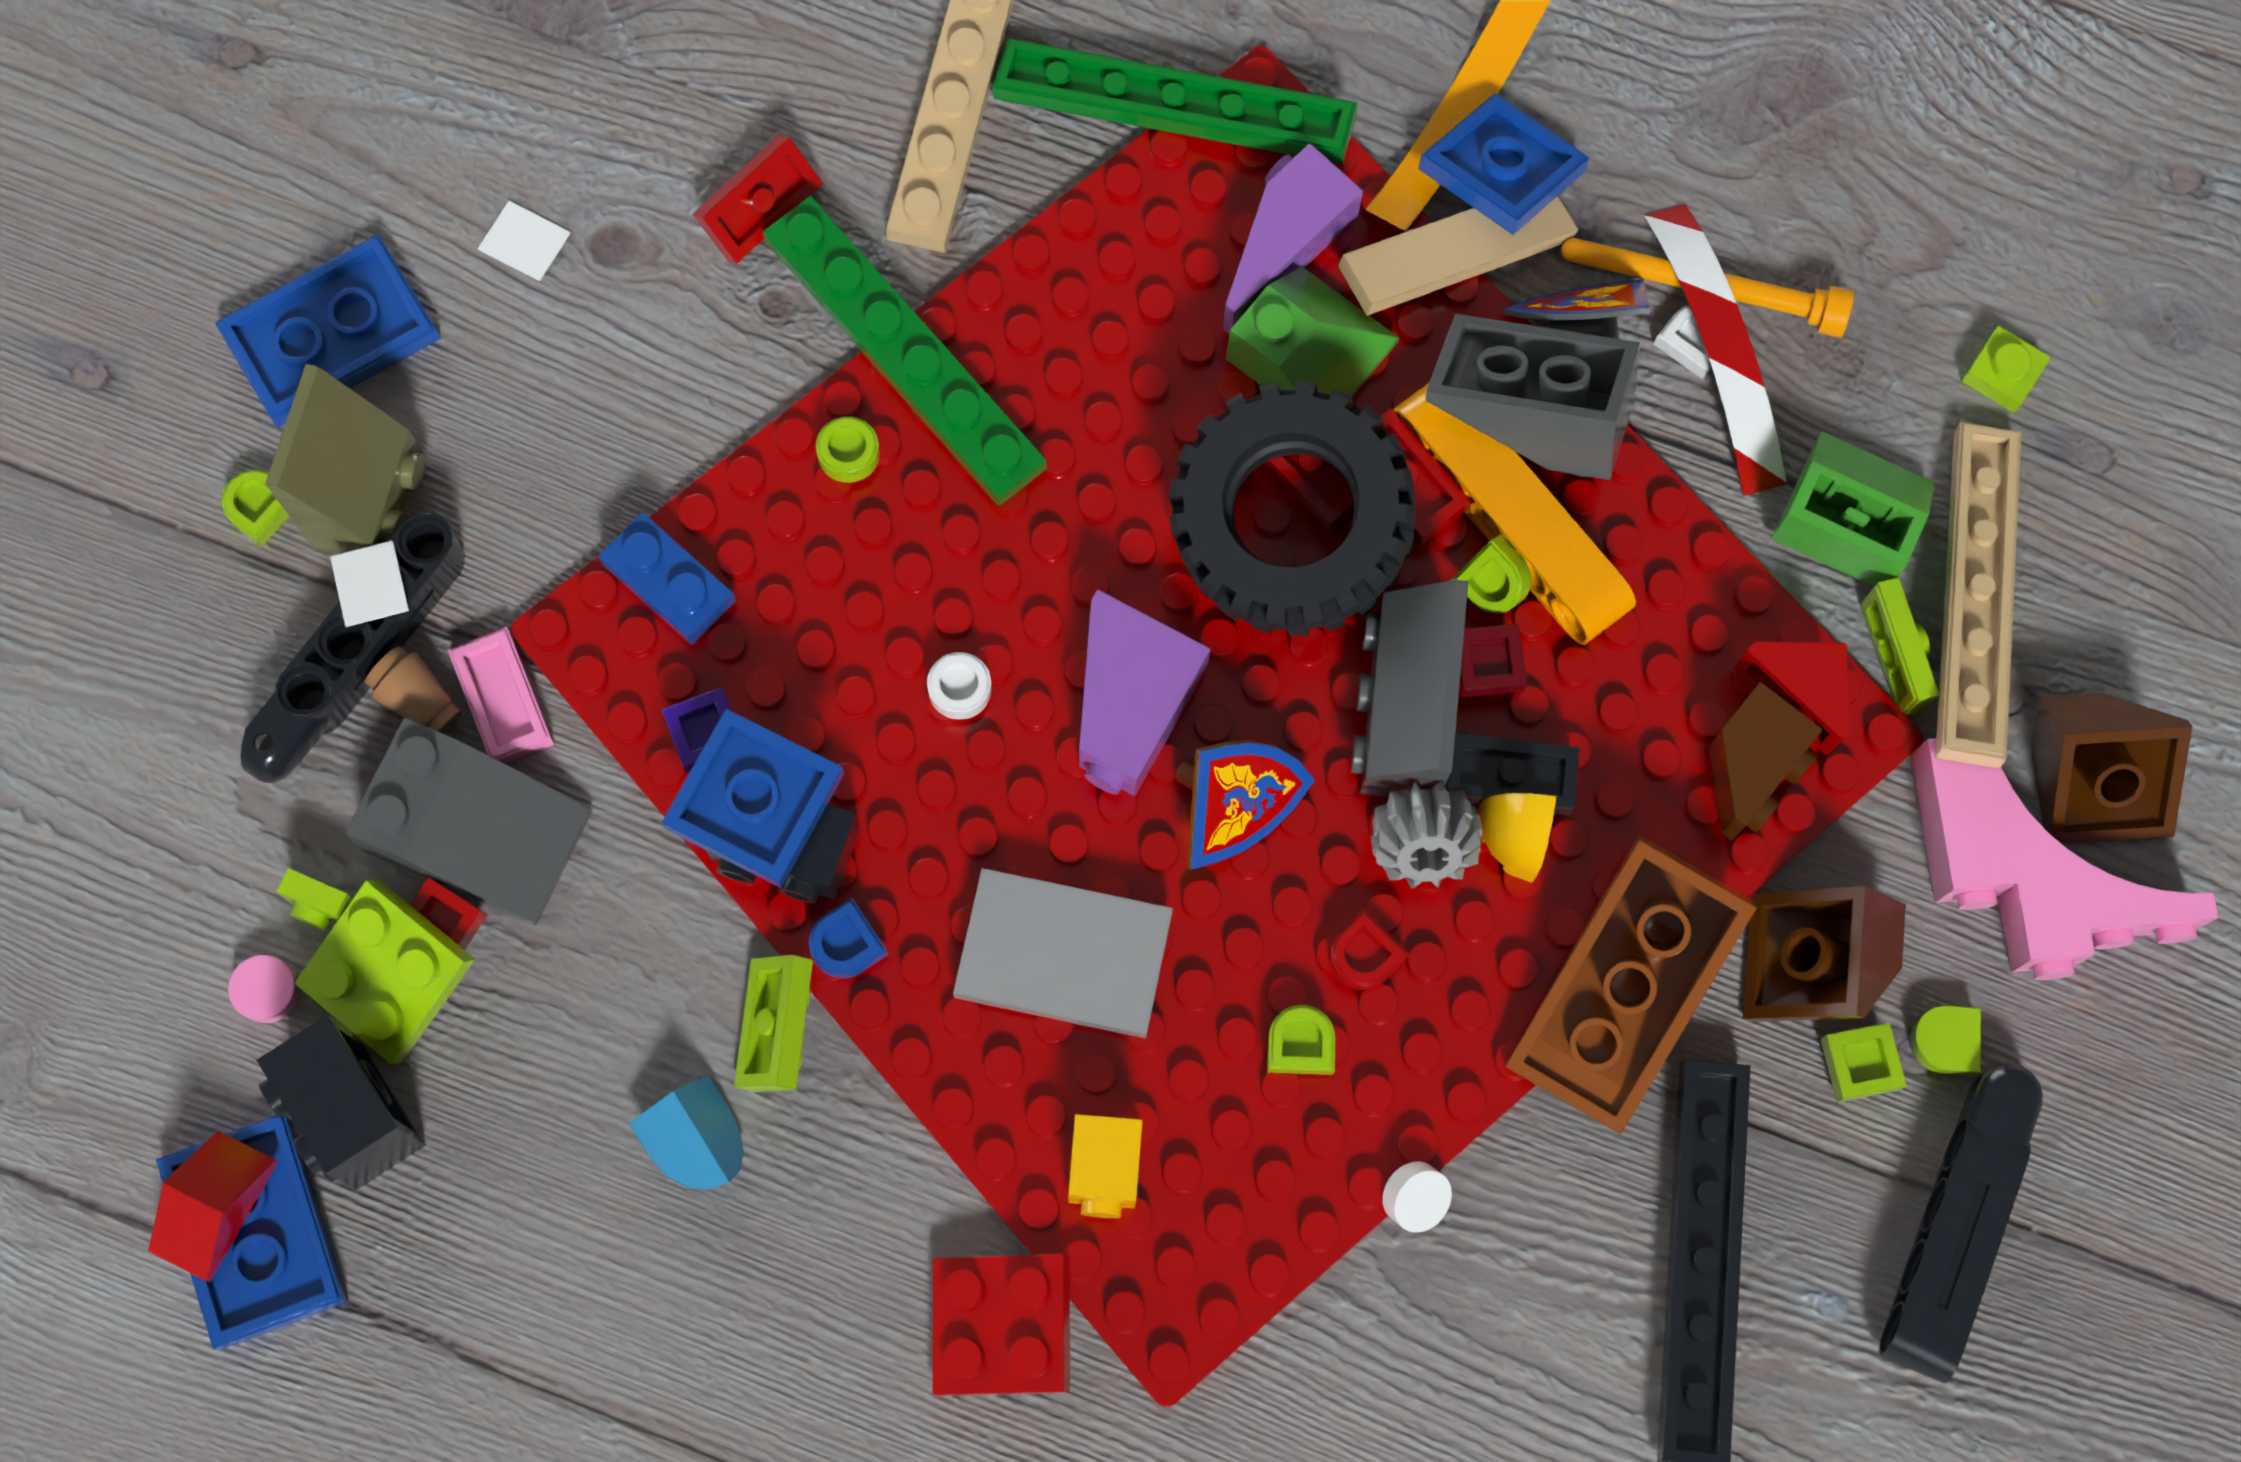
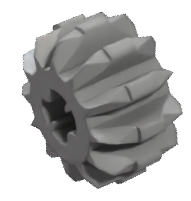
(1426, 835)

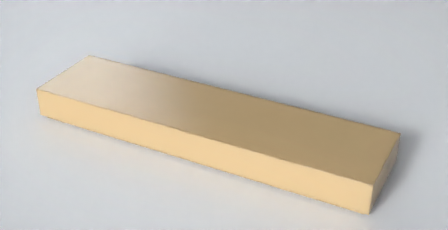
(1447, 254)

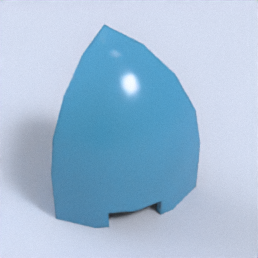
(692, 1136)

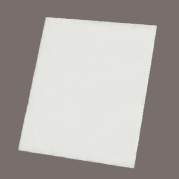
(524, 240)
(369, 583)

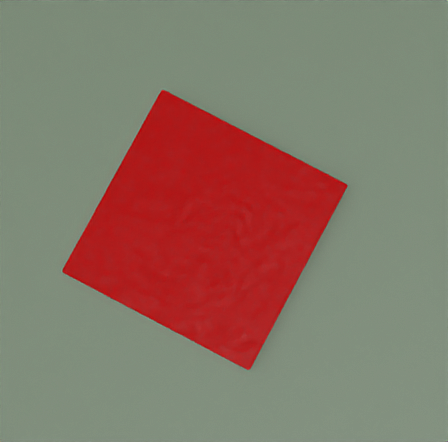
(1107, 357)

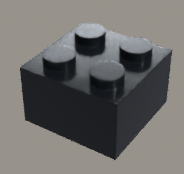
(338, 1103)

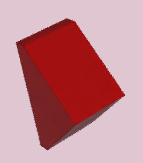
(1809, 679)
(208, 1204)

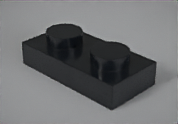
(1501, 766)

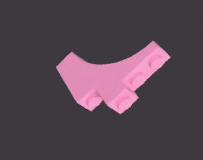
(2049, 898)

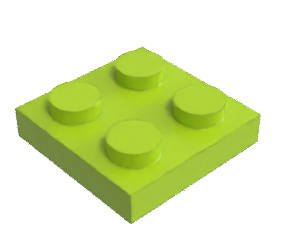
(384, 971)

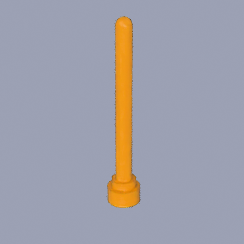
(1824, 309)

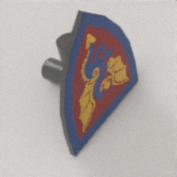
(1587, 308)

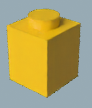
(1104, 1165)

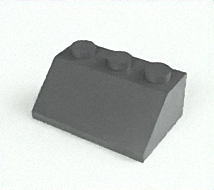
(1410, 688)

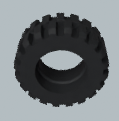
(1275, 427)

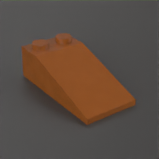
(1631, 984)

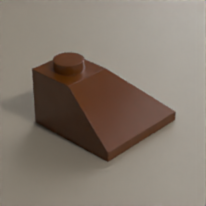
(2108, 768)
(1821, 953)

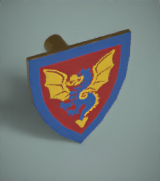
(1238, 796)

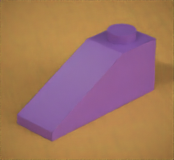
(1299, 215)

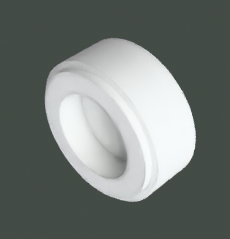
(959, 685)
(1417, 1196)

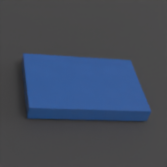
(341, 316)
(281, 1256)

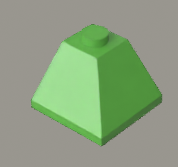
(1307, 335)

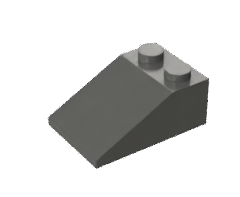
(1539, 391)
(467, 822)

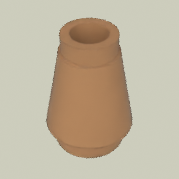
(412, 691)

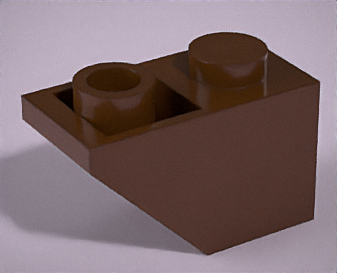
(1754, 754)

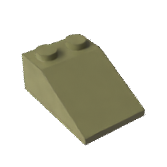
(343, 466)

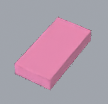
(500, 696)

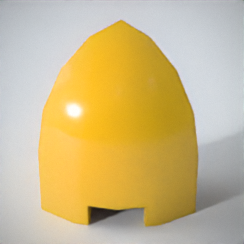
(1518, 830)

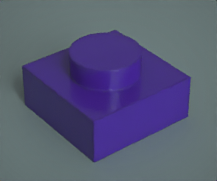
(693, 723)

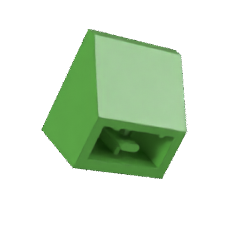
(1855, 511)

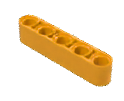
(1510, 500)

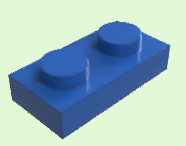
(667, 578)

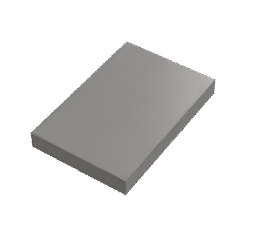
(1063, 953)

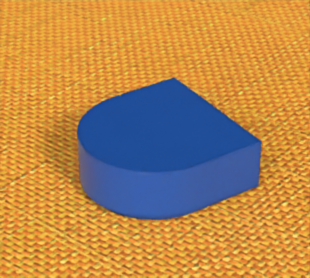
(845, 942)

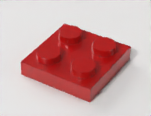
(1001, 1325)

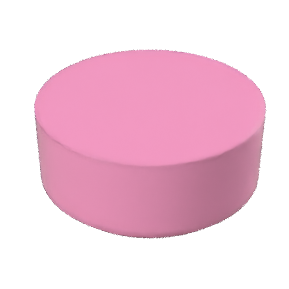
(263, 989)

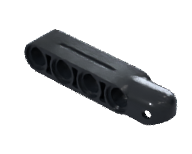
(317, 665)
(1963, 1223)

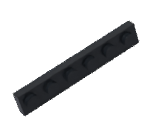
(1704, 1263)

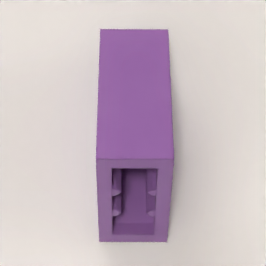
(1133, 692)

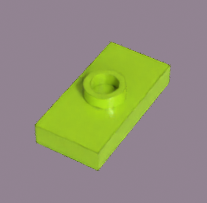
(1900, 647)

